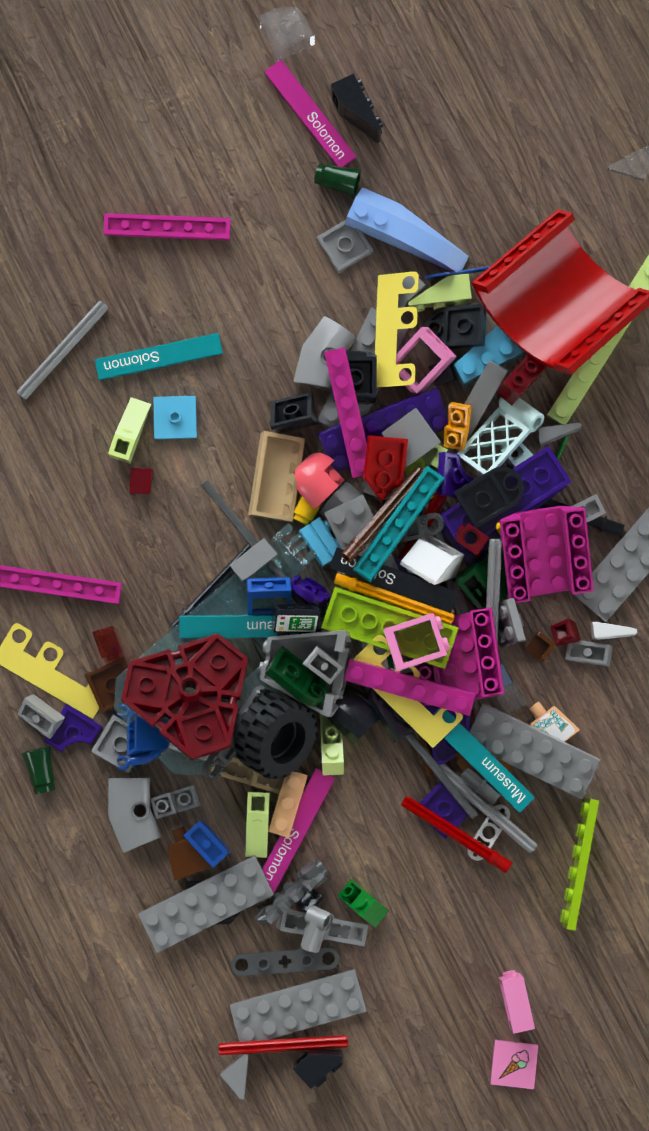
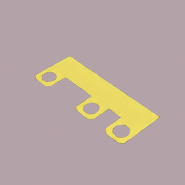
(387, 322)
(43, 673)
(429, 727)

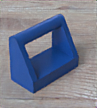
(267, 588)
(207, 843)

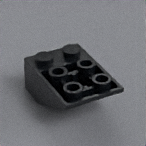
(355, 107)

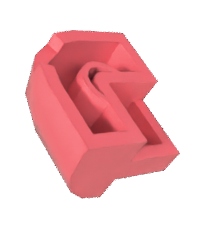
(316, 478)

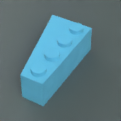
(497, 349)

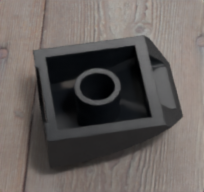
(364, 375)
(353, 714)

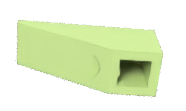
(449, 291)
(129, 431)
(331, 748)
(257, 824)

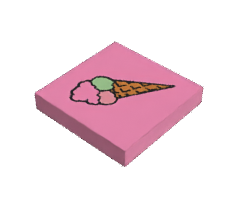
(514, 1064)

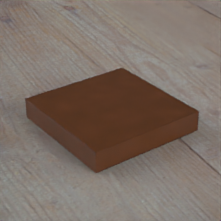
(103, 683)

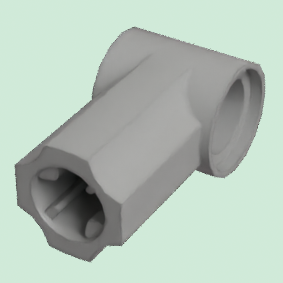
(318, 923)

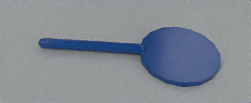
(457, 273)

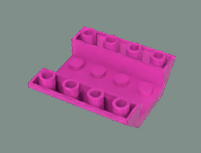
(546, 552)
(473, 658)

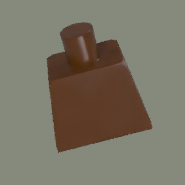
(184, 857)

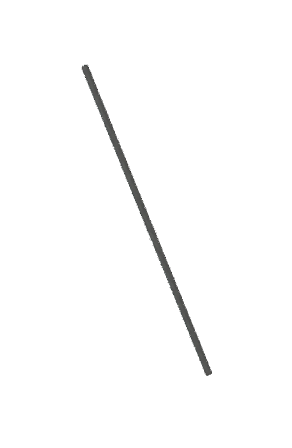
(299, 600)

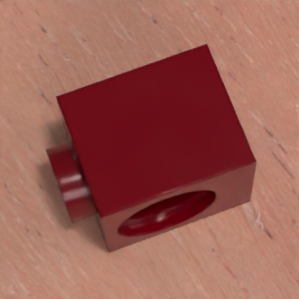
(481, 538)

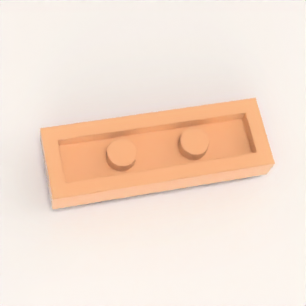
(288, 804)

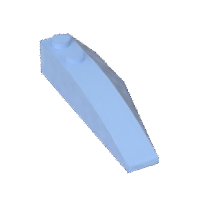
(402, 229)

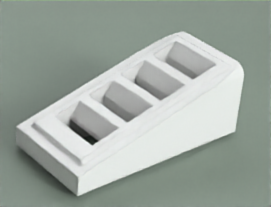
(608, 631)

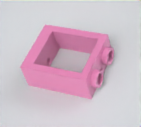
(437, 346)
(395, 649)
(516, 1002)

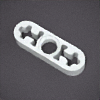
(497, 831)

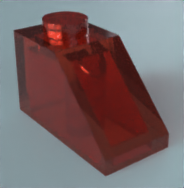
(108, 643)

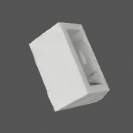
(432, 560)

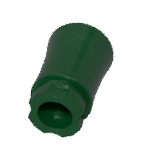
(338, 178)
(40, 769)

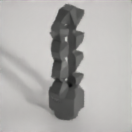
(309, 877)

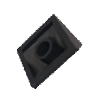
(293, 413)

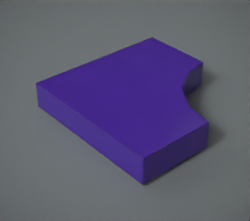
(455, 477)
(74, 729)

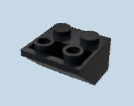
(316, 1064)

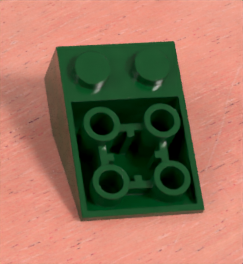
(473, 581)

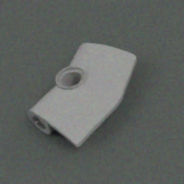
(312, 362)
(123, 798)

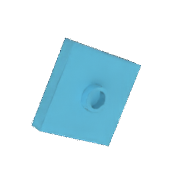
(175, 417)

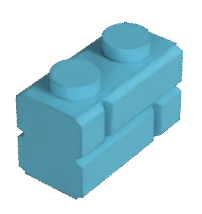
(320, 540)

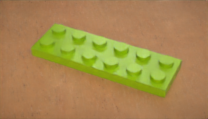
(368, 617)
(578, 872)

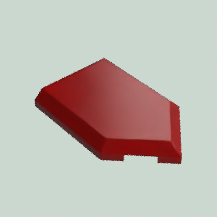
(384, 464)

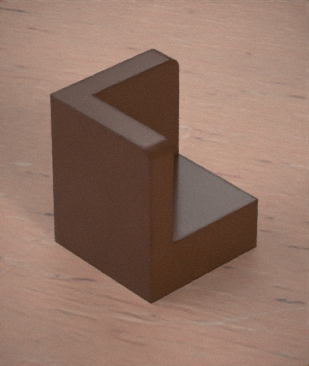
(540, 647)

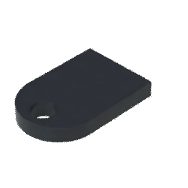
(460, 325)
(488, 495)
(391, 720)

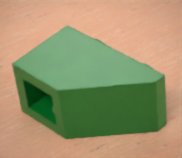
(363, 903)

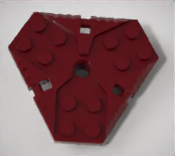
(199, 720)

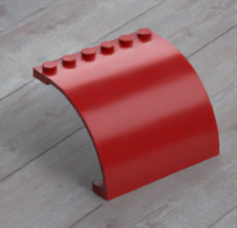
(556, 297)

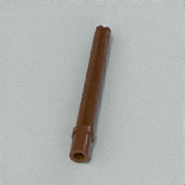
(358, 543)

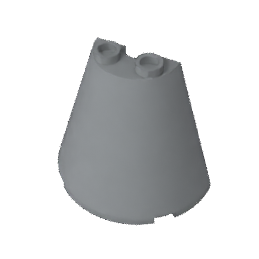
(301, 646)

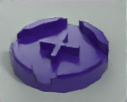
(310, 590)

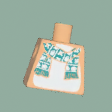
(552, 722)

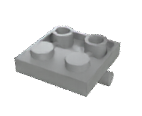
(509, 624)

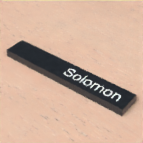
(401, 583)

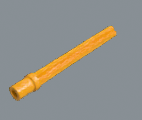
(389, 597)

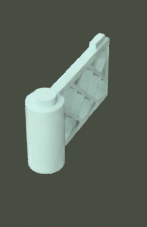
(521, 417)

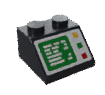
(295, 618)

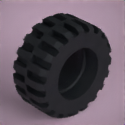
(260, 726)

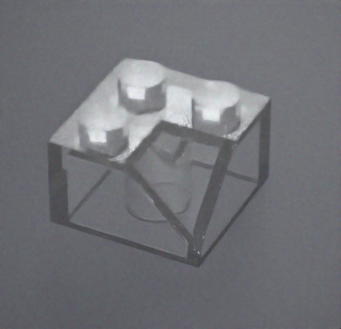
(286, 31)

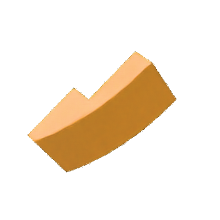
(458, 426)

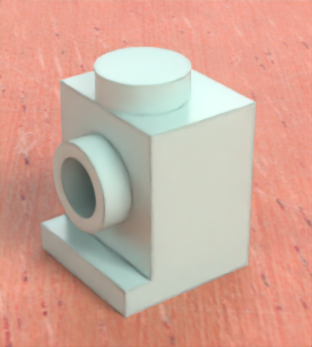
(523, 454)

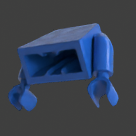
(143, 744)

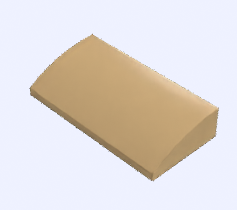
(274, 481)

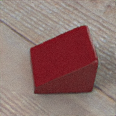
(565, 632)

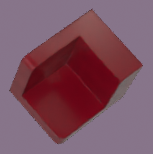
(141, 480)

